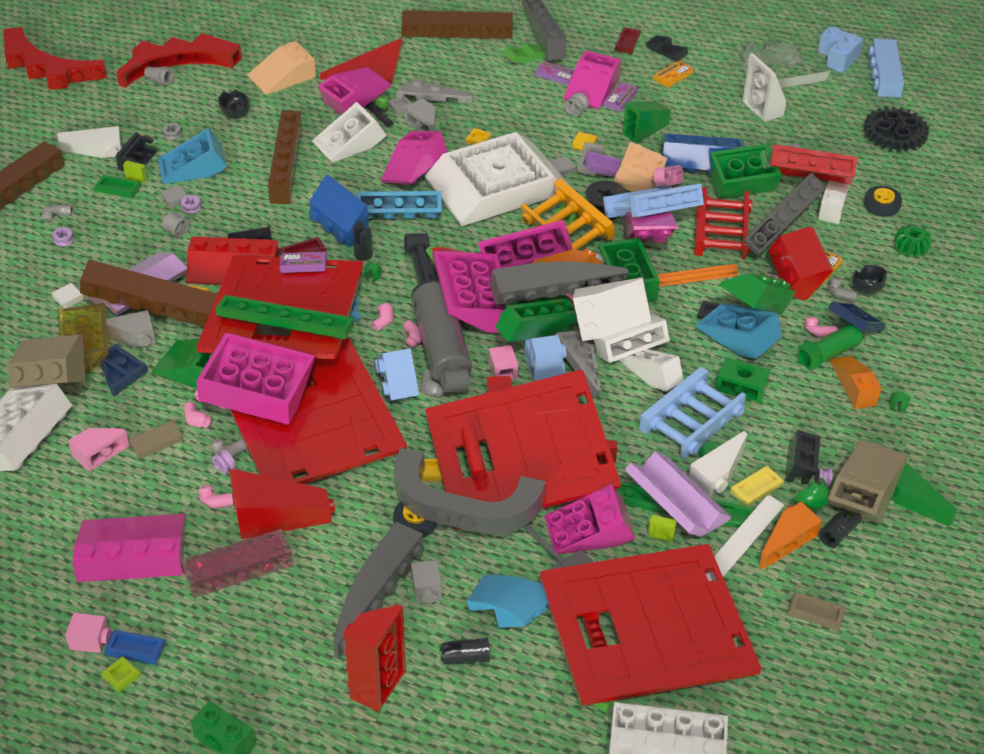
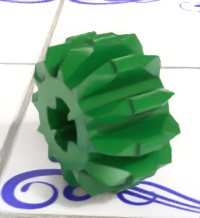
(912, 241)

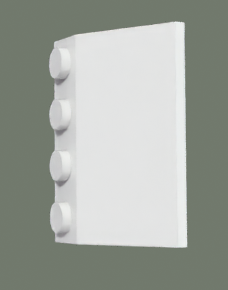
(27, 418)

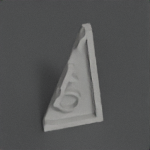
(432, 92)
(581, 357)

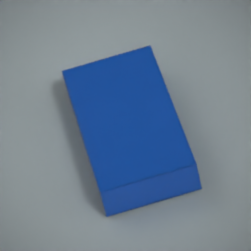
(135, 647)

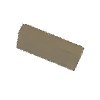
(155, 439)
(817, 611)

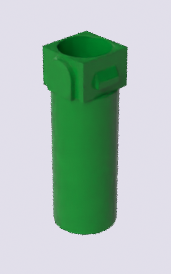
(814, 353)

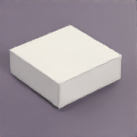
(67, 295)

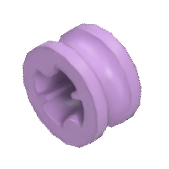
(194, 201)
(66, 240)
(223, 461)
(827, 475)

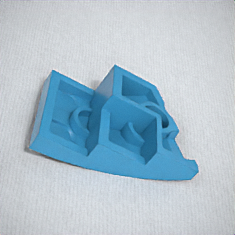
(511, 597)

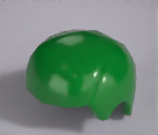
(815, 496)

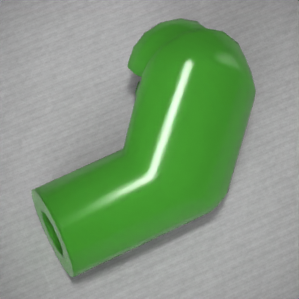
(381, 102)

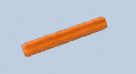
(697, 275)

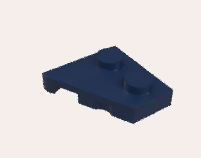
(121, 369)

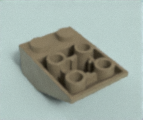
(868, 481)

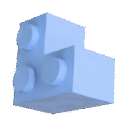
(840, 47)
(545, 357)
(398, 374)

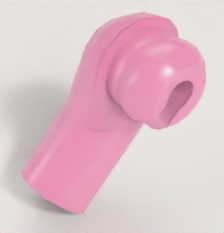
(413, 331)

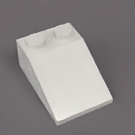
(763, 90)
(349, 134)
(611, 308)

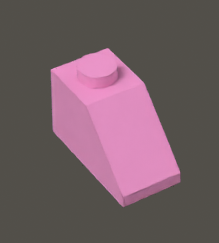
(97, 445)

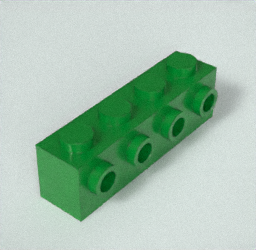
(536, 319)

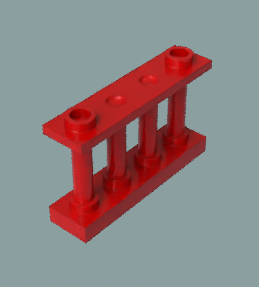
(823, 165)
(704, 215)

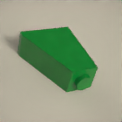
(644, 119)

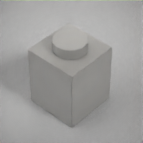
(426, 581)

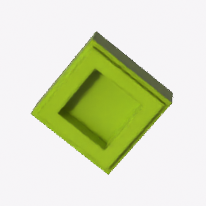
(135, 171)
(662, 528)
(120, 674)

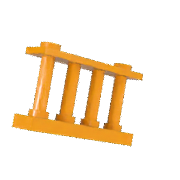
(575, 204)

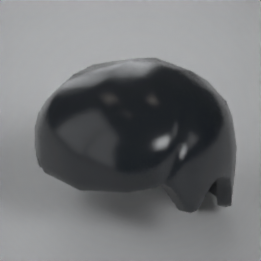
(234, 103)
(870, 279)

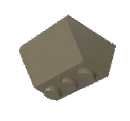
(48, 362)

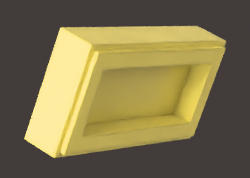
(756, 486)

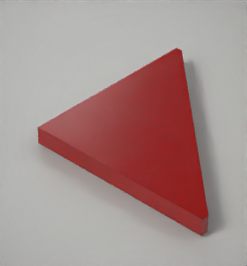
(380, 60)

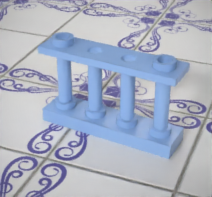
(653, 200)
(683, 395)

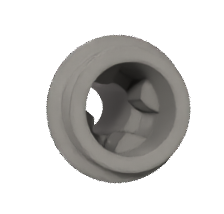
(161, 75)

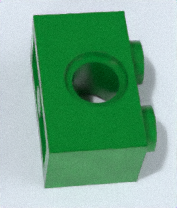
(740, 377)
(222, 731)

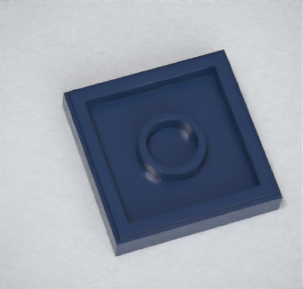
(857, 316)

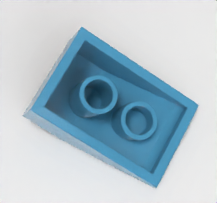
(193, 159)
(742, 329)

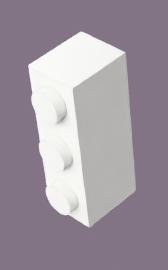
(633, 340)

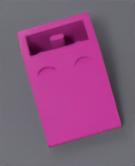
(594, 77)
(347, 88)
(414, 156)
(653, 226)
(590, 523)

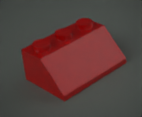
(801, 261)

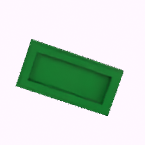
(117, 186)

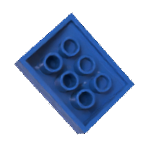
(693, 151)

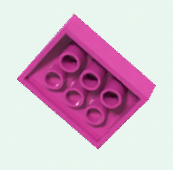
(467, 289)
(255, 378)
(129, 548)

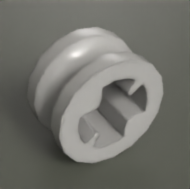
(172, 135)

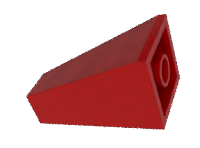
(275, 504)

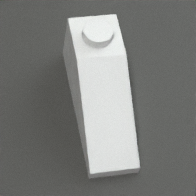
(92, 142)
(833, 202)
(656, 368)
(716, 468)

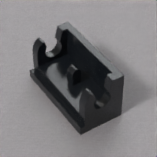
(136, 151)
(802, 457)

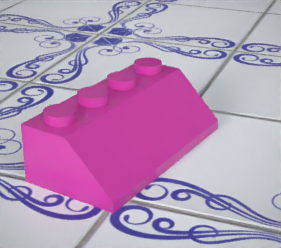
(529, 244)

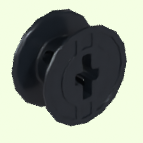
(605, 187)

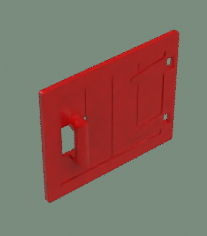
(319, 291)
(332, 427)
(529, 433)
(668, 622)

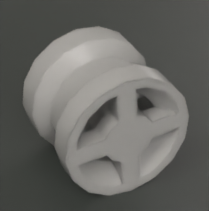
(576, 104)
(175, 224)

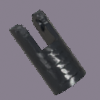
(362, 242)
(838, 528)
(465, 651)

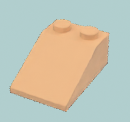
(283, 68)

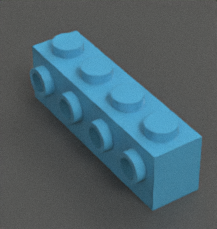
(402, 203)

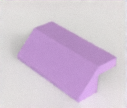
(159, 265)
(678, 494)

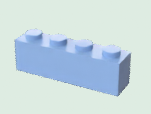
(886, 68)

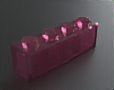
(237, 563)

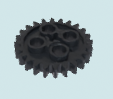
(908, 134)

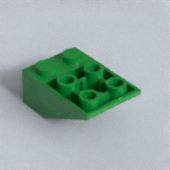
(182, 362)

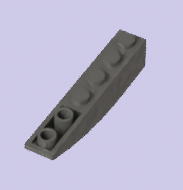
(545, 29)
(784, 213)
(549, 279)
(379, 577)

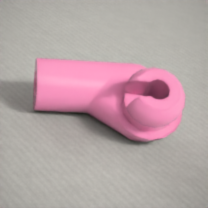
(385, 318)
(817, 330)
(196, 418)
(214, 500)

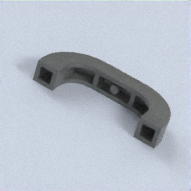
(463, 511)

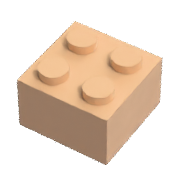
(638, 168)

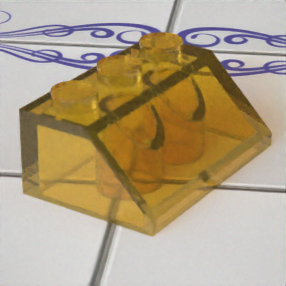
(91, 323)

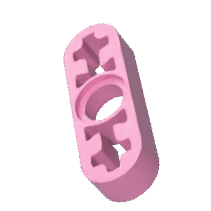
(668, 175)

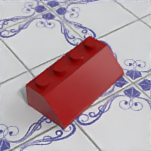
(211, 256)
(375, 655)

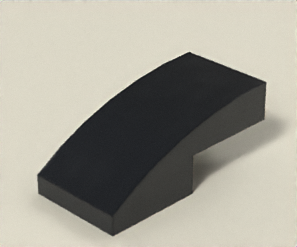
(664, 47)

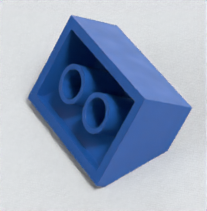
(337, 210)

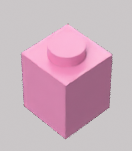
(503, 362)
(88, 633)

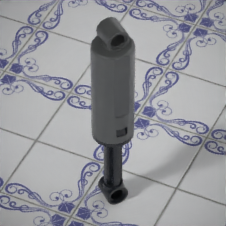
(439, 331)

